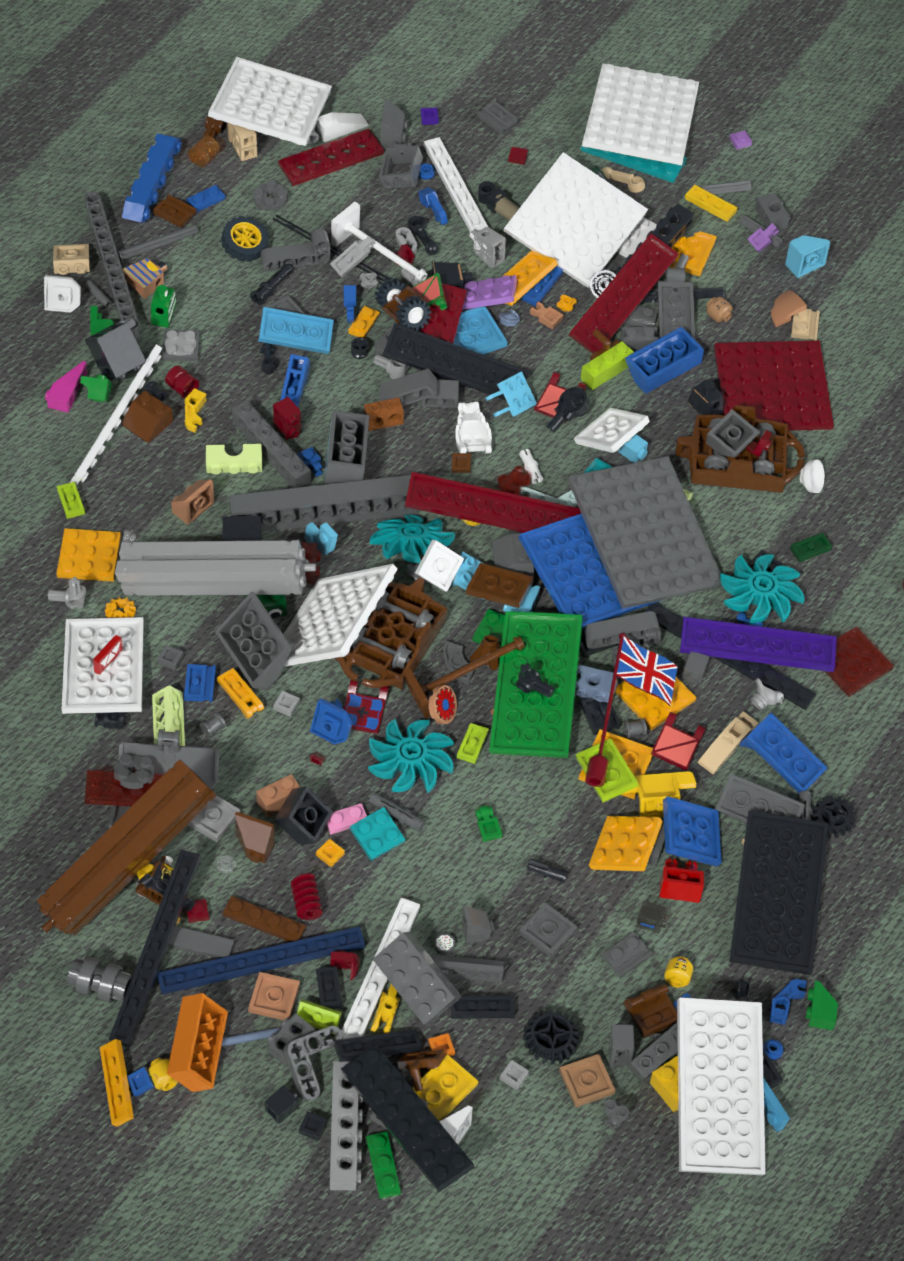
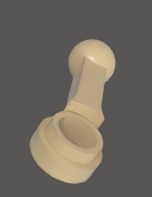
(625, 178)

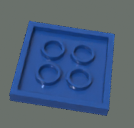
(691, 831)

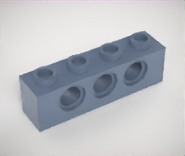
(588, 677)

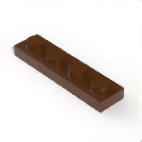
(264, 920)

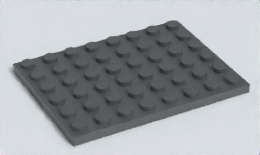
(645, 532)

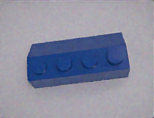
(664, 360)

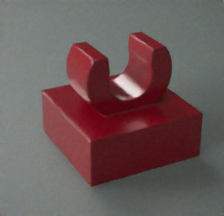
(406, 254)

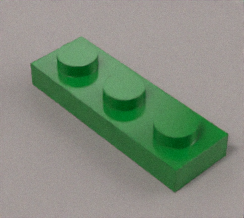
(383, 1165)

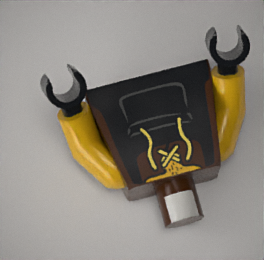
(154, 881)

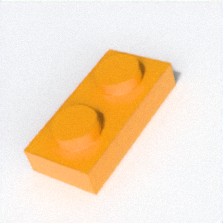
(364, 322)

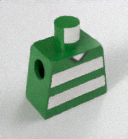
(164, 299)

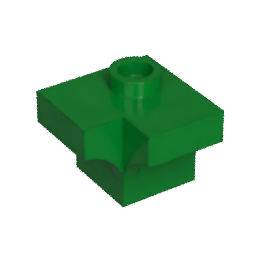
(98, 388)

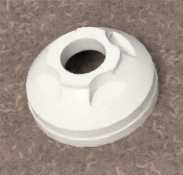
(812, 476)

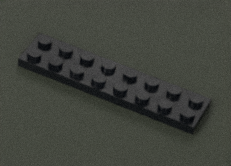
(448, 360)
(407, 1118)

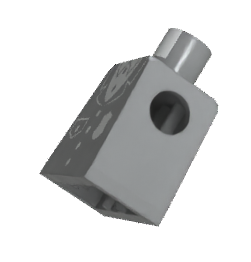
(489, 246)

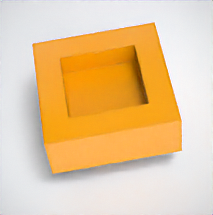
(330, 852)

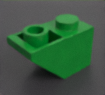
(823, 1008)

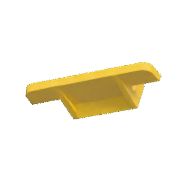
(656, 787)

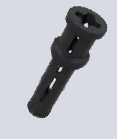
(266, 288)

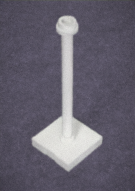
(349, 222)

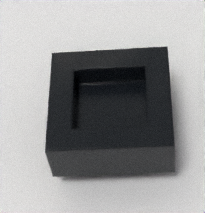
(312, 1126)

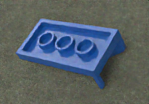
(785, 753)

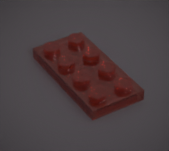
(105, 790)

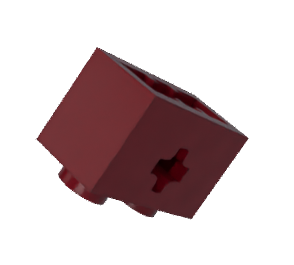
(287, 418)

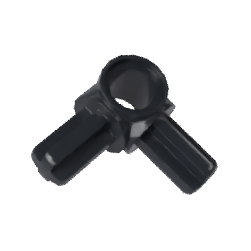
(530, 681)

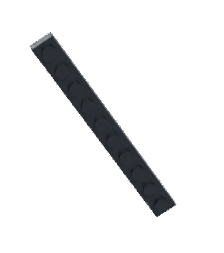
(769, 677)
(155, 947)

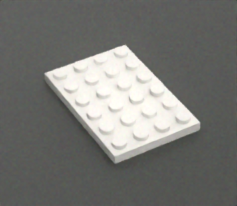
(120, 683)

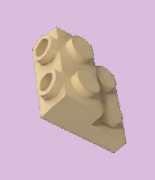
(71, 259)

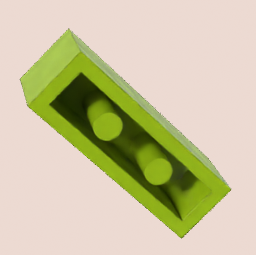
(605, 366)

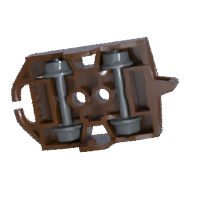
(746, 469)
(406, 619)

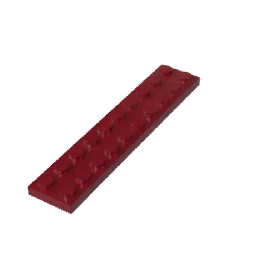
(483, 504)

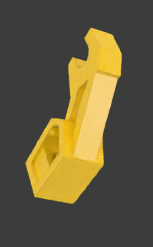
(191, 418)

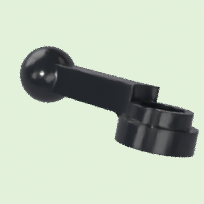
(430, 247)

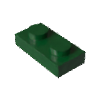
(810, 547)

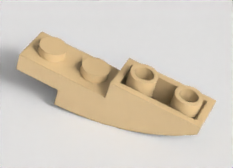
(727, 742)

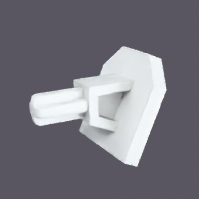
(61, 293)

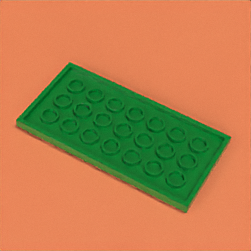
(532, 722)

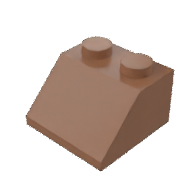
(193, 500)

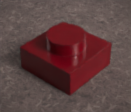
(198, 912)

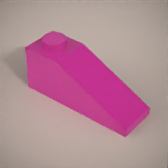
(66, 389)

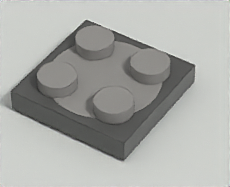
(180, 345)

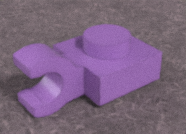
(761, 238)

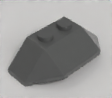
(511, 555)

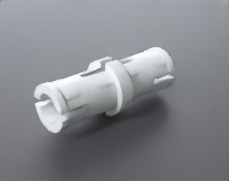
(531, 466)

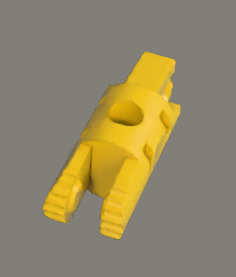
(386, 1009)

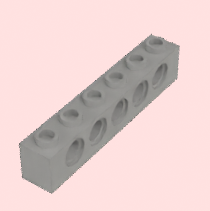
(339, 1177)

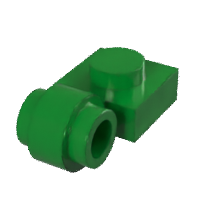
(488, 826)

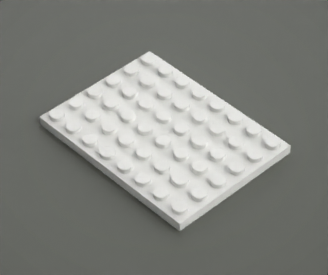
(641, 114)

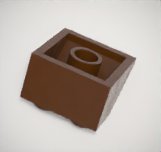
(147, 417)

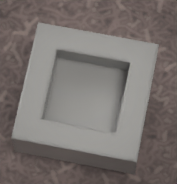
(286, 703)
(514, 1075)

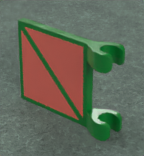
(431, 291)

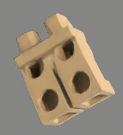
(243, 141)

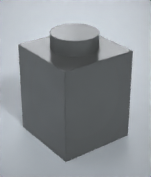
(695, 667)

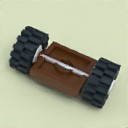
(402, 304)

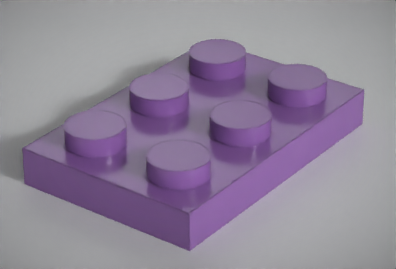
(490, 292)

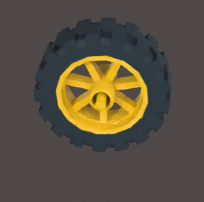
(249, 228)

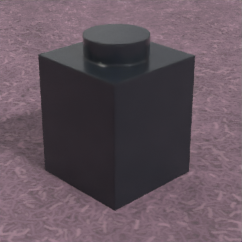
(281, 1104)

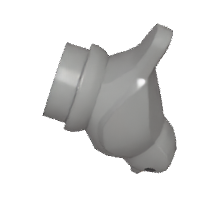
(765, 696)

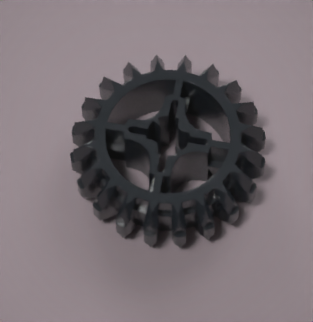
(535, 1038)

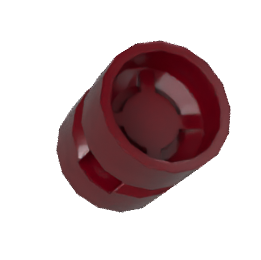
(181, 381)

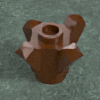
(488, 645)

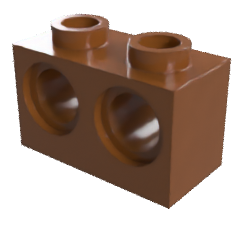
(384, 414)

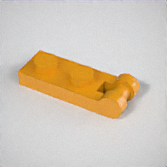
(240, 692)

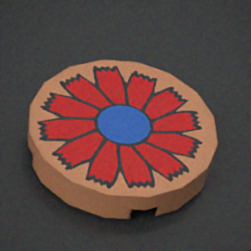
(442, 704)

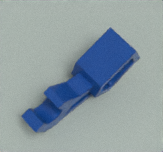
(429, 199)
(350, 301)
(789, 993)

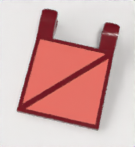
(550, 396)
(675, 745)

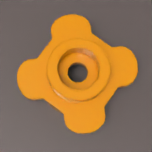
(566, 306)

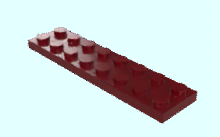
(624, 293)

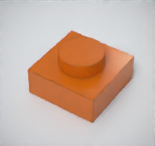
(442, 1042)

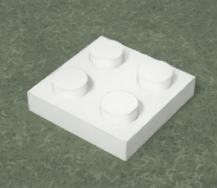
(439, 565)

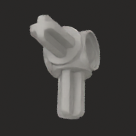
(392, 367)
(73, 596)

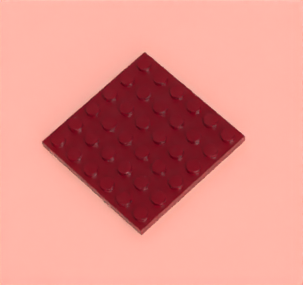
(778, 379)

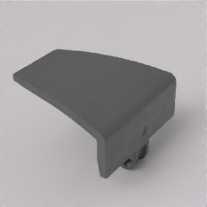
(165, 754)

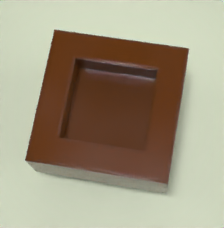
(461, 462)

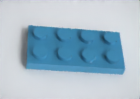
(295, 330)

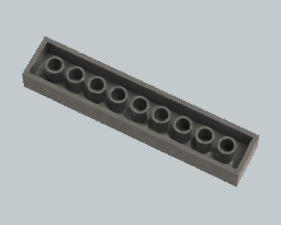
(325, 503)

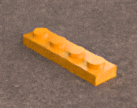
(116, 1082)

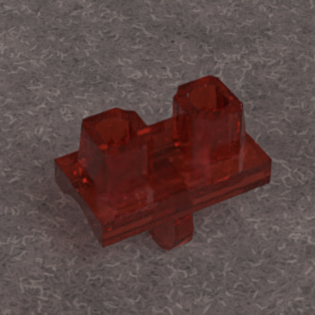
(512, 482)

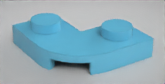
(325, 537)

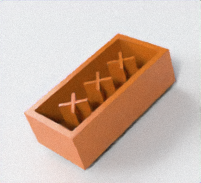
(197, 1042)

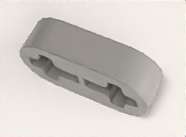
(409, 238)

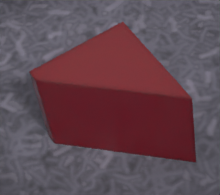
(317, 758)

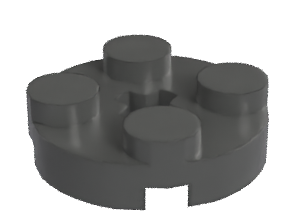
(270, 188)
(127, 764)

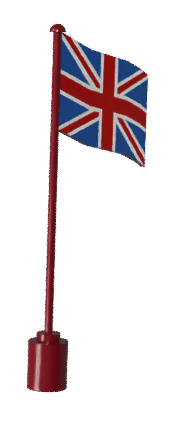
(643, 671)

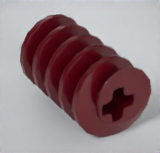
(306, 897)

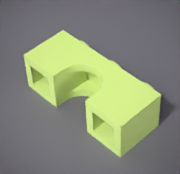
(248, 461)

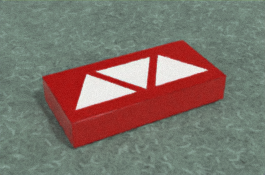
(107, 654)

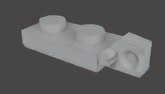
(352, 256)

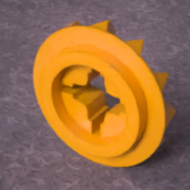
(128, 606)

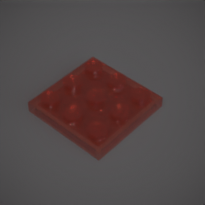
(857, 662)

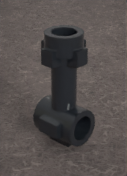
(268, 364)

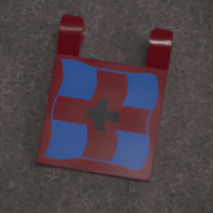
(365, 710)

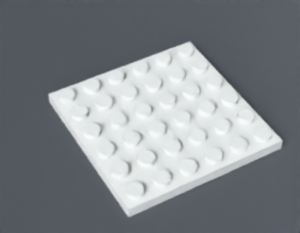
(270, 101)
(575, 219)
(335, 614)

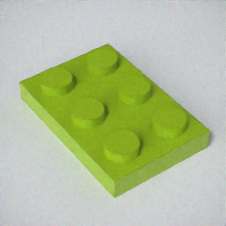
(618, 777)

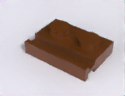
(174, 211)

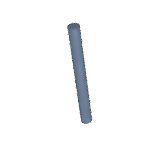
(251, 1036)

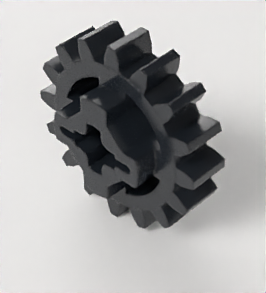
(836, 814)

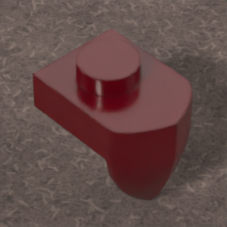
(763, 444)
(346, 960)

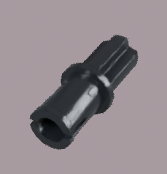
(547, 870)

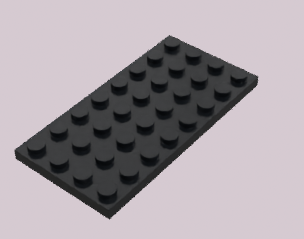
(779, 893)

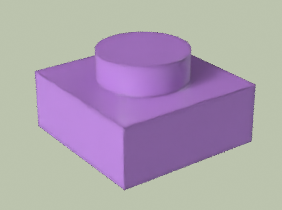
(740, 139)

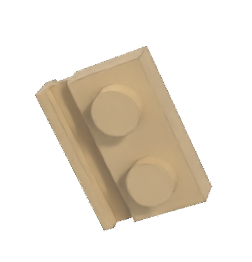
(805, 325)

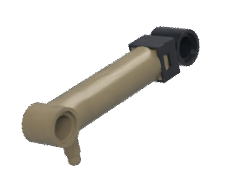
(496, 200)

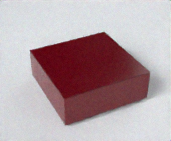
(518, 155)

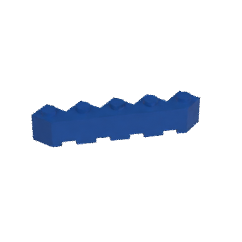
(151, 177)

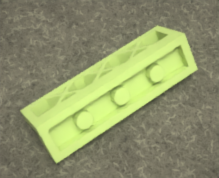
(173, 712)

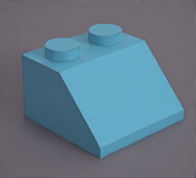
(806, 254)

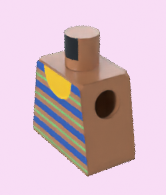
(145, 276)

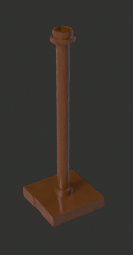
(420, 692)

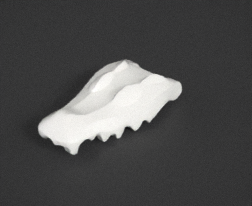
(472, 430)

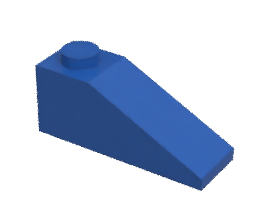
(296, 378)

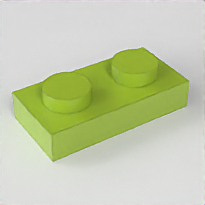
(70, 500)
(472, 743)
(318, 1015)

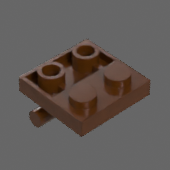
(651, 1010)

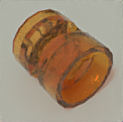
(204, 151)

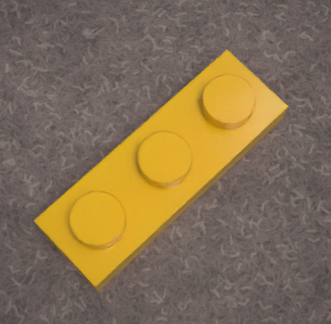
(711, 203)

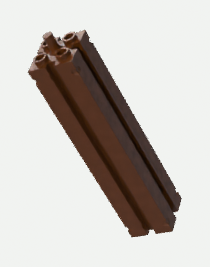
(125, 849)

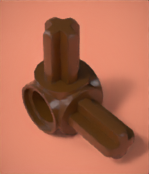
(213, 126)

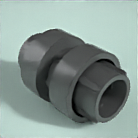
(89, 976)

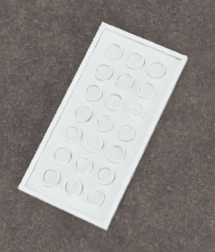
(720, 1087)

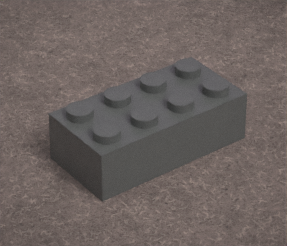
(417, 978)

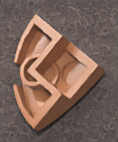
(786, 306)

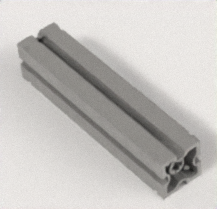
(212, 568)

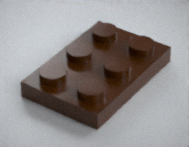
(499, 585)

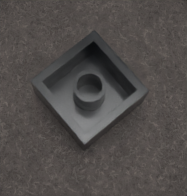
(303, 816)

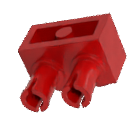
(681, 883)

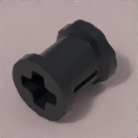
(155, 391)

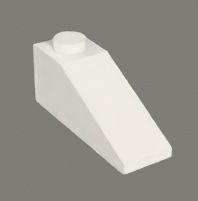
(338, 124)

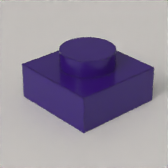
(429, 116)

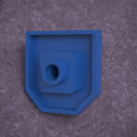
(331, 721)

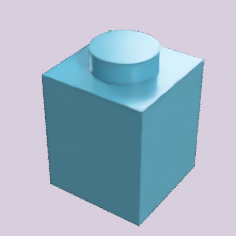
(634, 449)

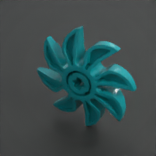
(409, 537)
(762, 588)
(411, 755)

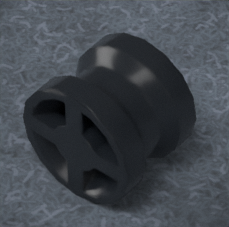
(362, 344)

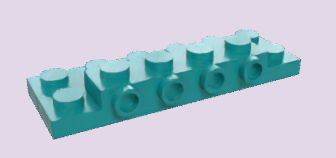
(656, 168)

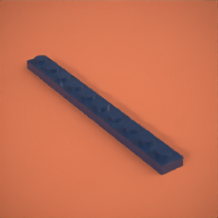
(260, 960)

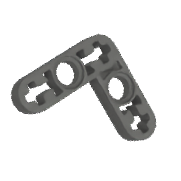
(303, 1052)

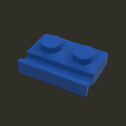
(199, 683)

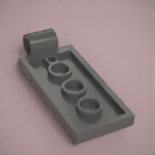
(675, 308)

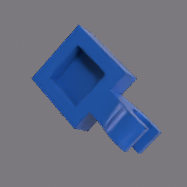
(311, 460)

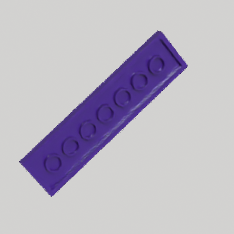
(758, 644)

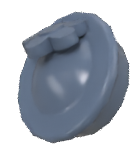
(509, 319)

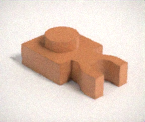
(548, 316)

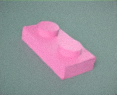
(344, 818)

